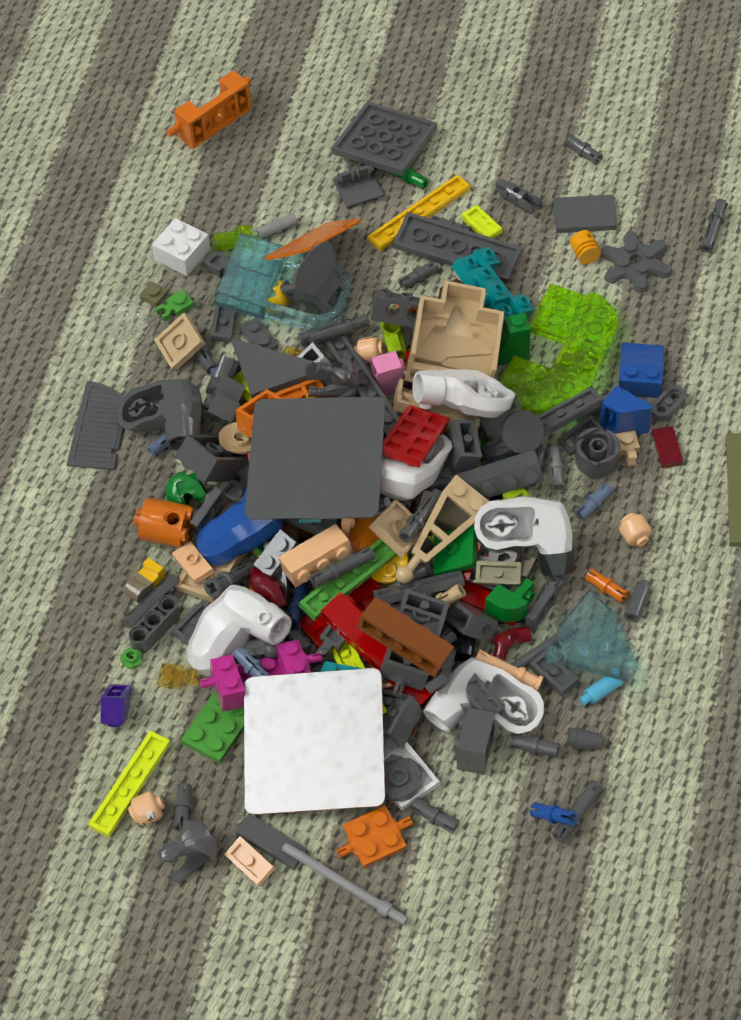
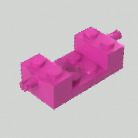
(230, 677)

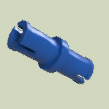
(553, 813)

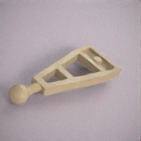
(466, 499)

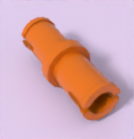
(606, 585)

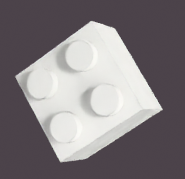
(181, 246)

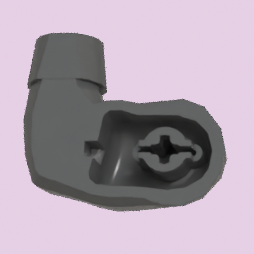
(164, 405)

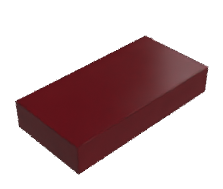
(667, 447)

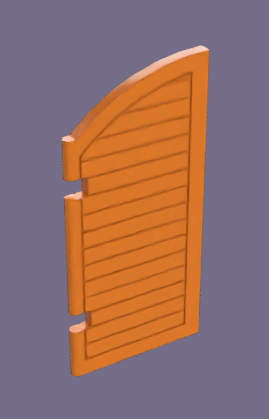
(309, 240)

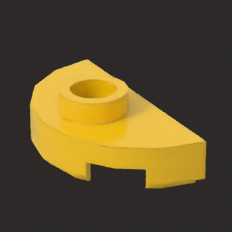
(387, 573)

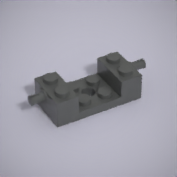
(428, 613)

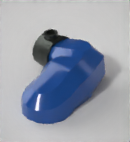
(234, 532)

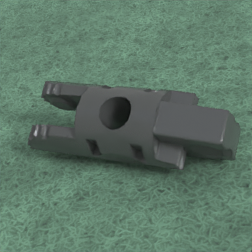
(517, 195)

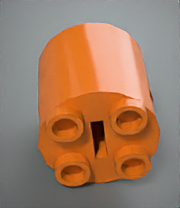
(164, 522)

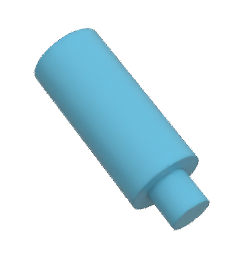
(599, 690)

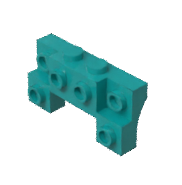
(479, 272)

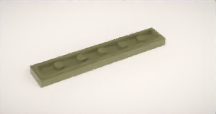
(733, 458)

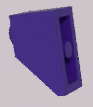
(115, 704)

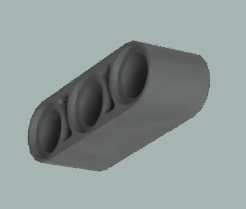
(157, 614)

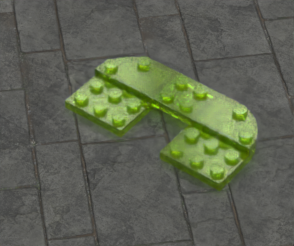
(587, 332)

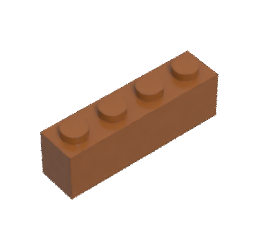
(405, 637)

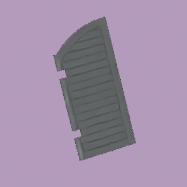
(97, 429)

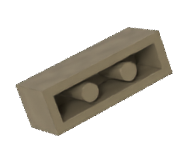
(450, 515)

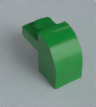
(508, 605)

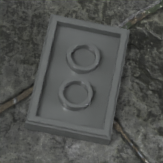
(584, 213)

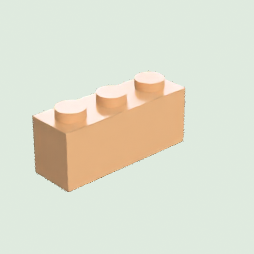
(315, 554)

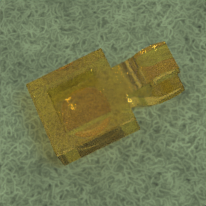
(175, 675)

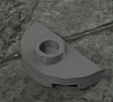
(481, 697)

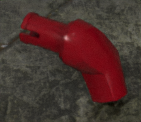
(267, 586)
(508, 639)

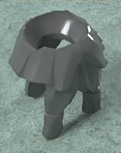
(340, 379)
(194, 842)

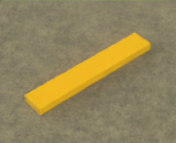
(425, 207)

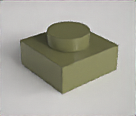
(154, 294)

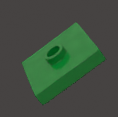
(458, 554)

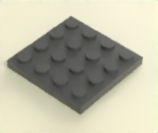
(384, 138)

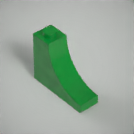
(514, 338)

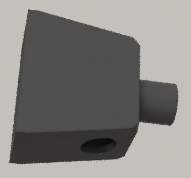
(479, 625)

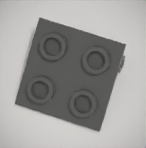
(357, 185)

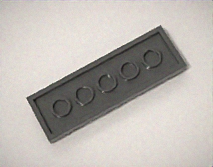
(447, 243)

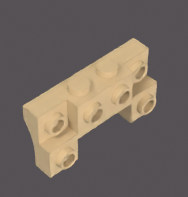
(404, 397)

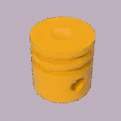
(585, 247)

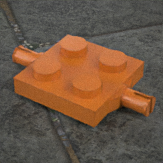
(374, 836)

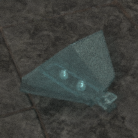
(594, 641)

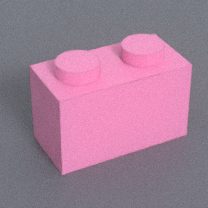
(387, 371)

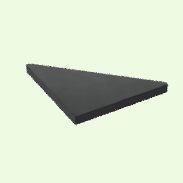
(268, 368)

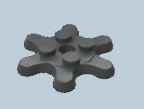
(634, 272)

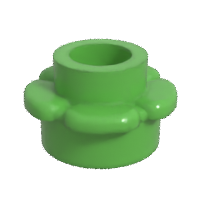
(131, 663)

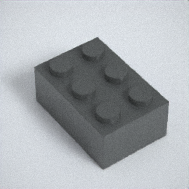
(209, 459)

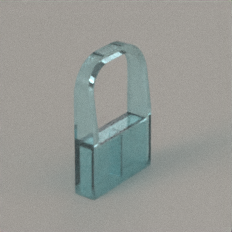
(251, 281)

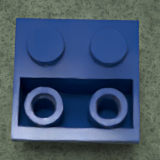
(625, 412)

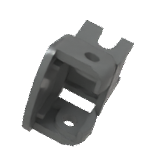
(314, 279)

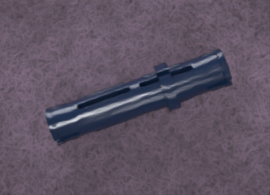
(295, 612)

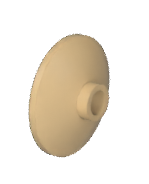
(234, 440)

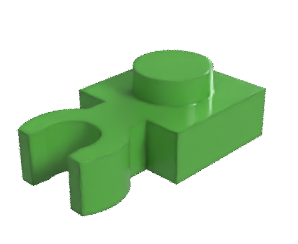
(175, 304)

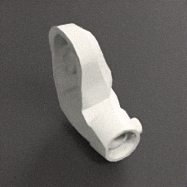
(462, 390)
(229, 624)
(521, 702)

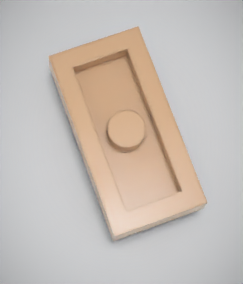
(249, 861)

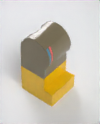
(144, 580)

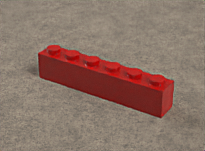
(343, 618)

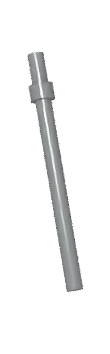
(383, 907)

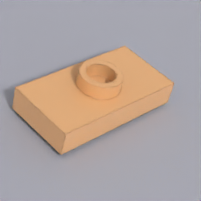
(193, 563)

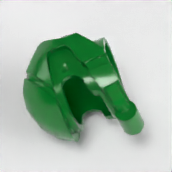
(183, 487)

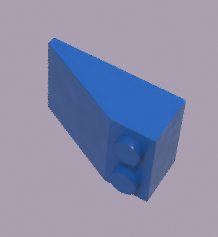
(641, 369)

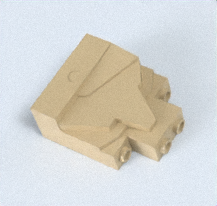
(455, 332)

